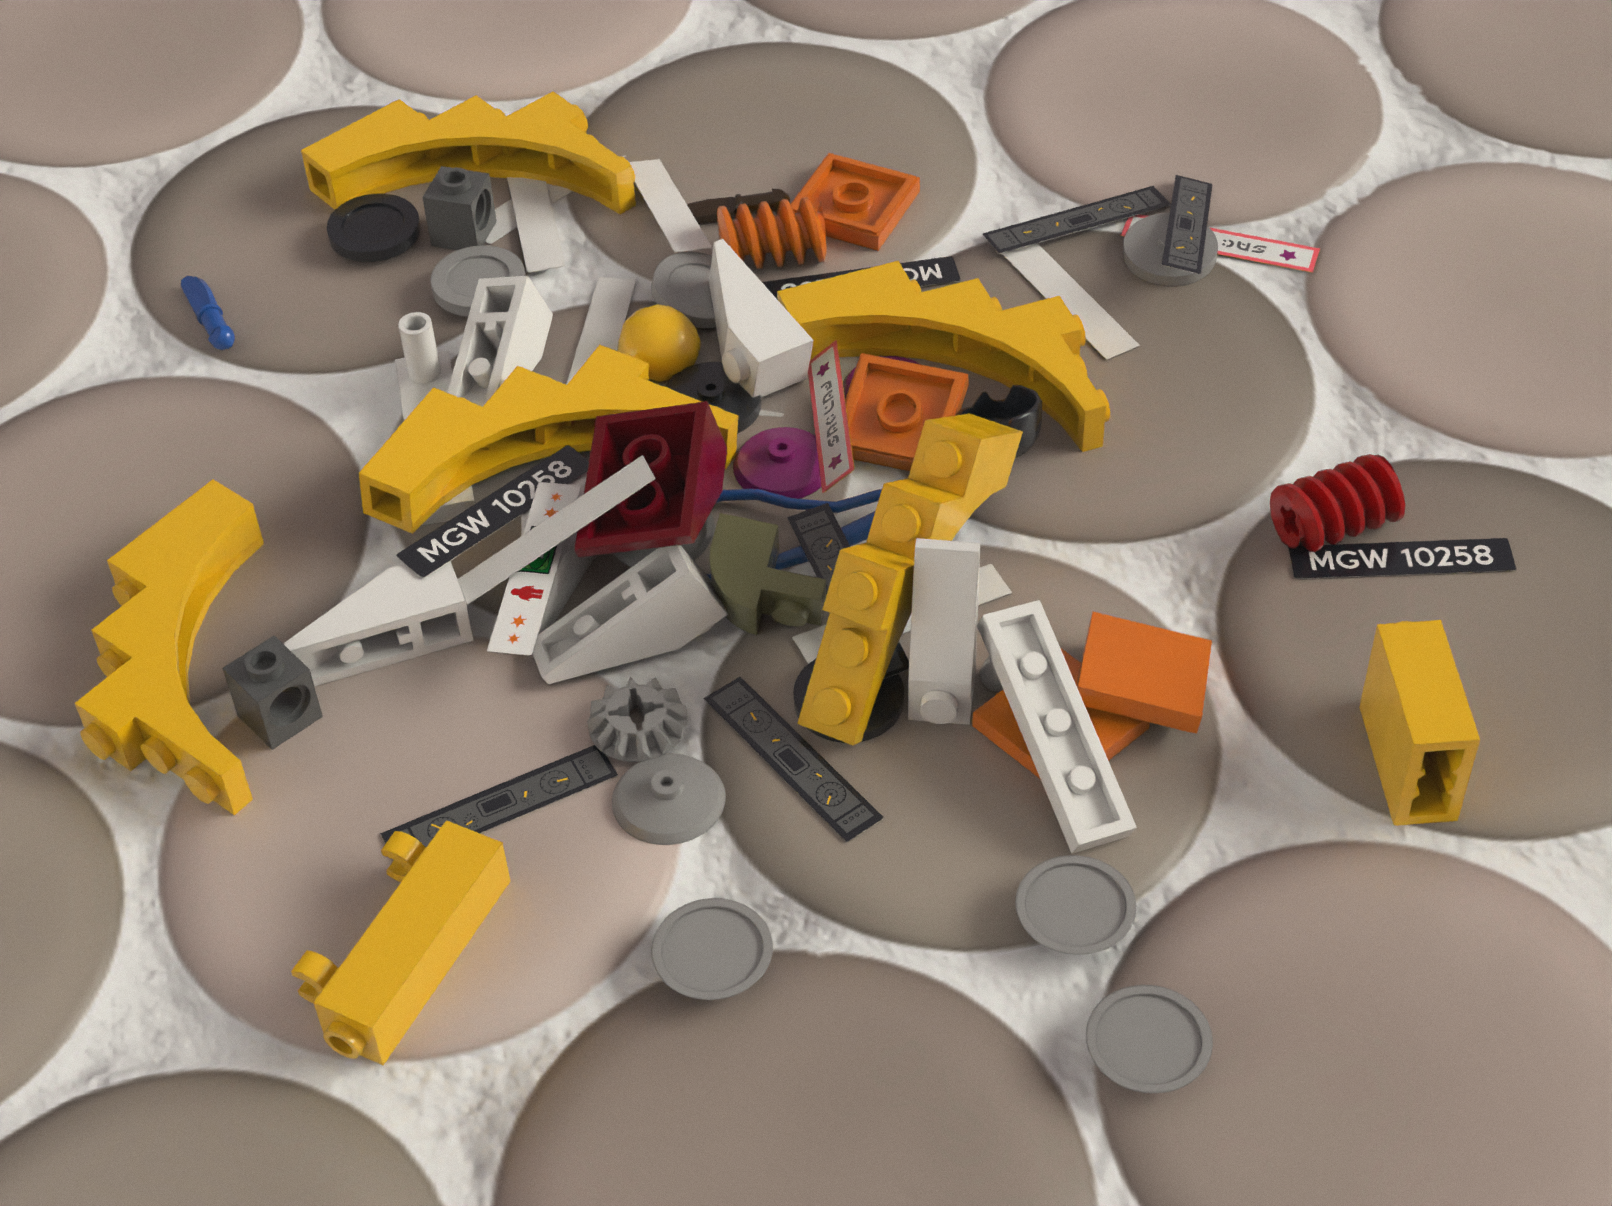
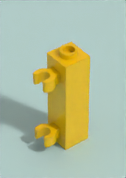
(409, 943)

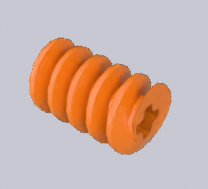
(774, 233)

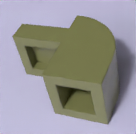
(749, 585)

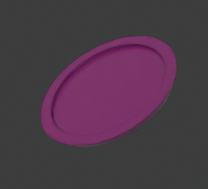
(779, 462)

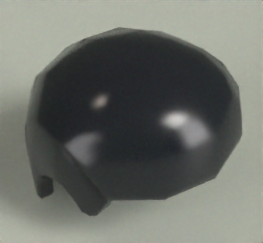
(1018, 410)

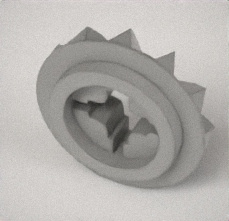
(616, 734)

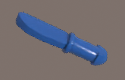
(208, 312)

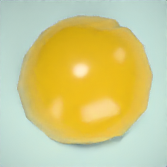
(662, 339)

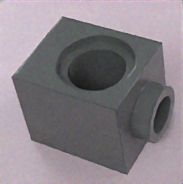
(459, 208)
(273, 692)

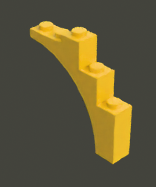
(407, 149)
(962, 327)
(457, 443)
(872, 584)
(147, 645)

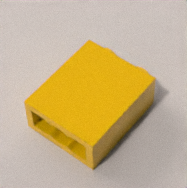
(1418, 722)

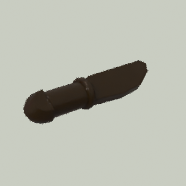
(706, 210)

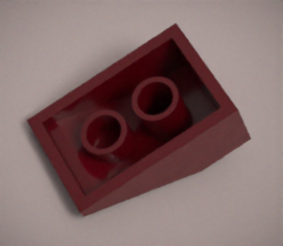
(689, 469)

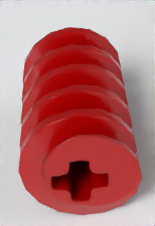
(1337, 503)

